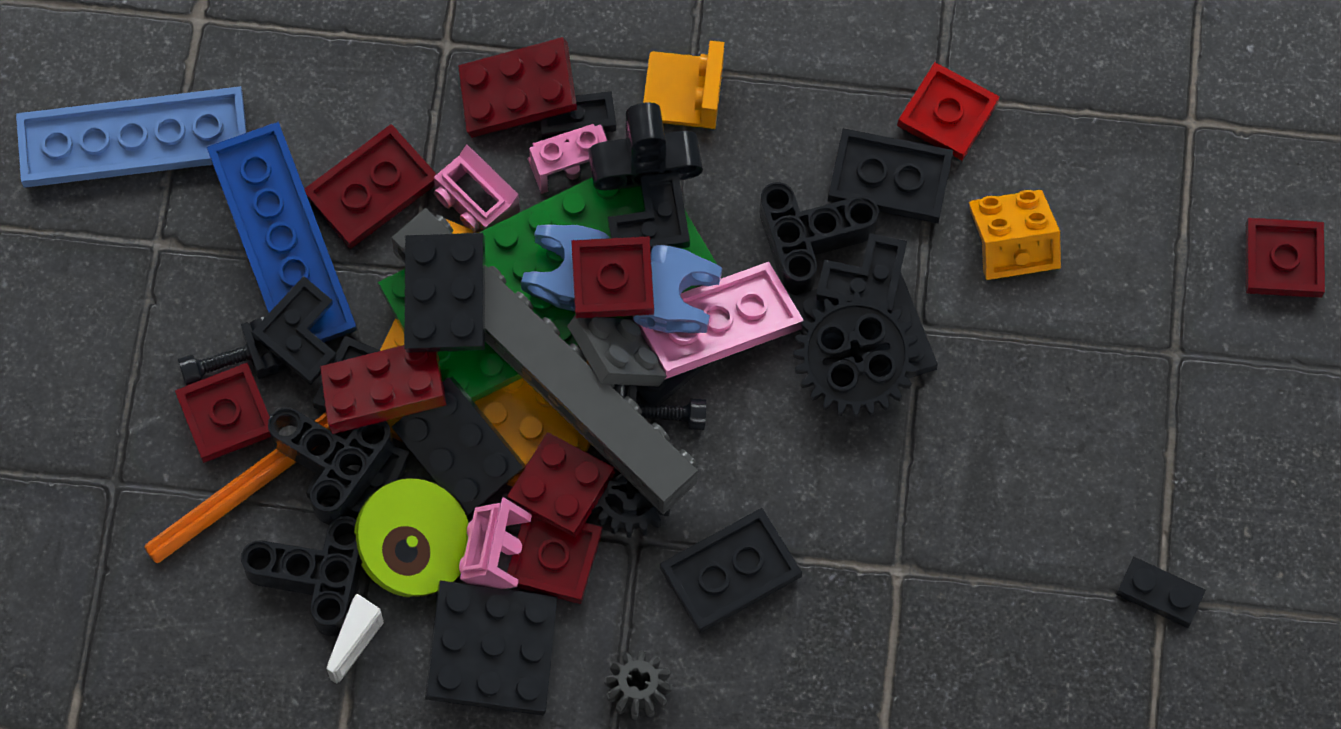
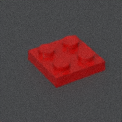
(948, 111)

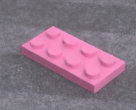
(742, 312)

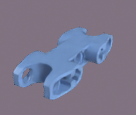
(671, 274)

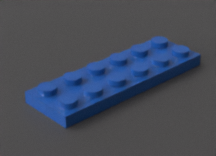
(278, 223)

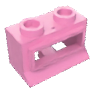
(563, 153)
(471, 214)
(487, 540)

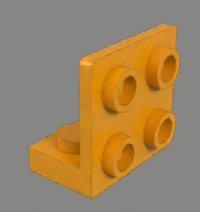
(686, 86)
(1016, 234)

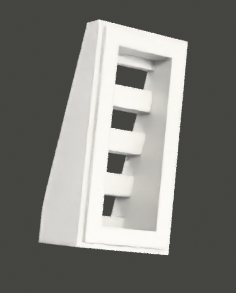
(356, 632)

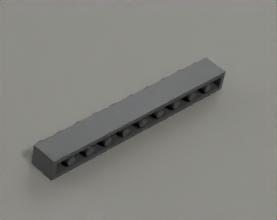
(571, 386)

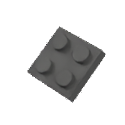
(617, 351)

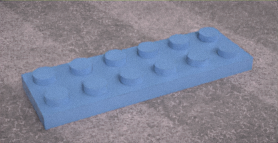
(126, 136)

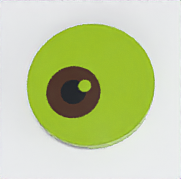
(411, 537)

